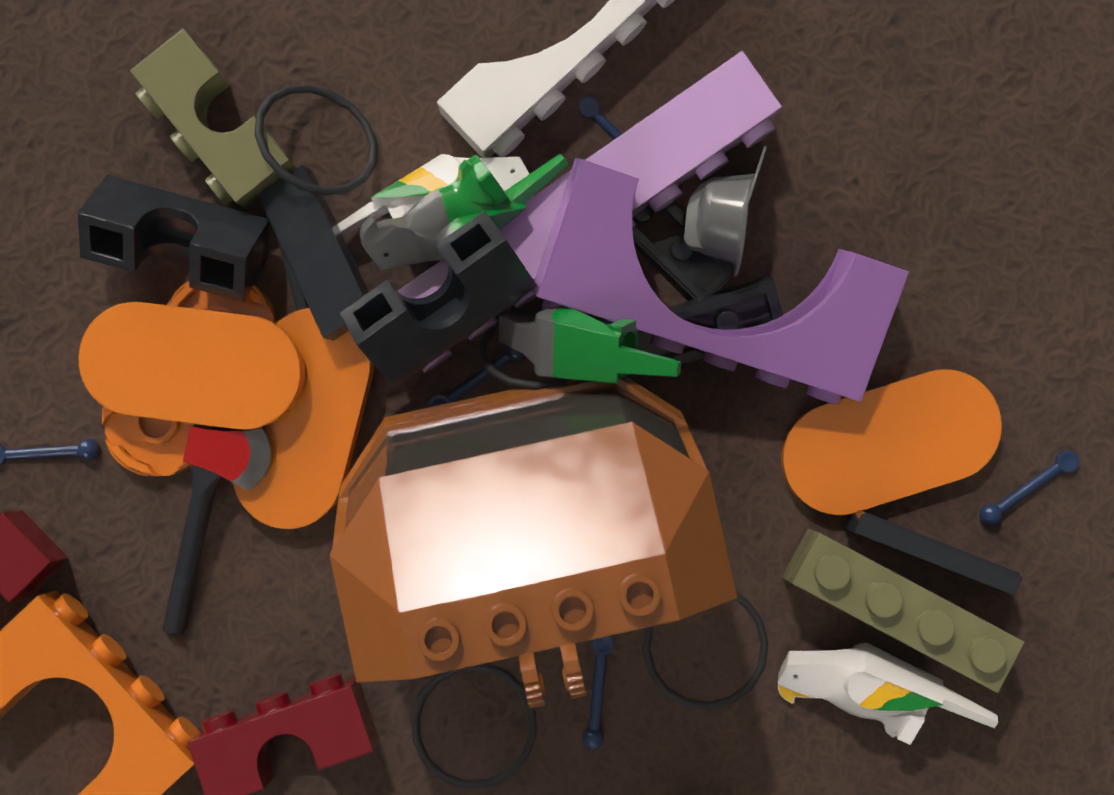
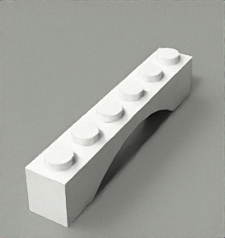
(502, 97)

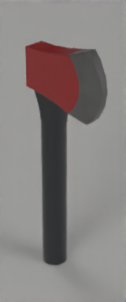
(213, 454)

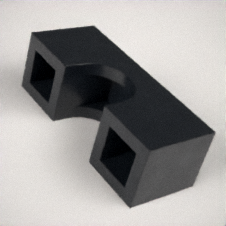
(133, 221)
(409, 333)

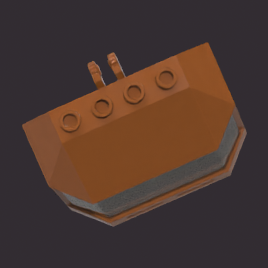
(524, 531)

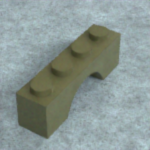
(903, 610)

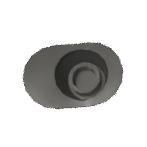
(719, 217)

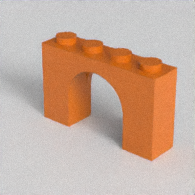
(56, 642)

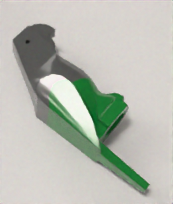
(446, 209)
(579, 347)

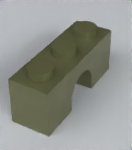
(181, 85)

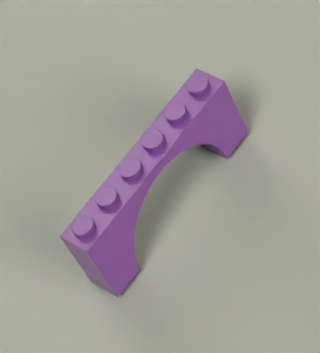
(821, 342)

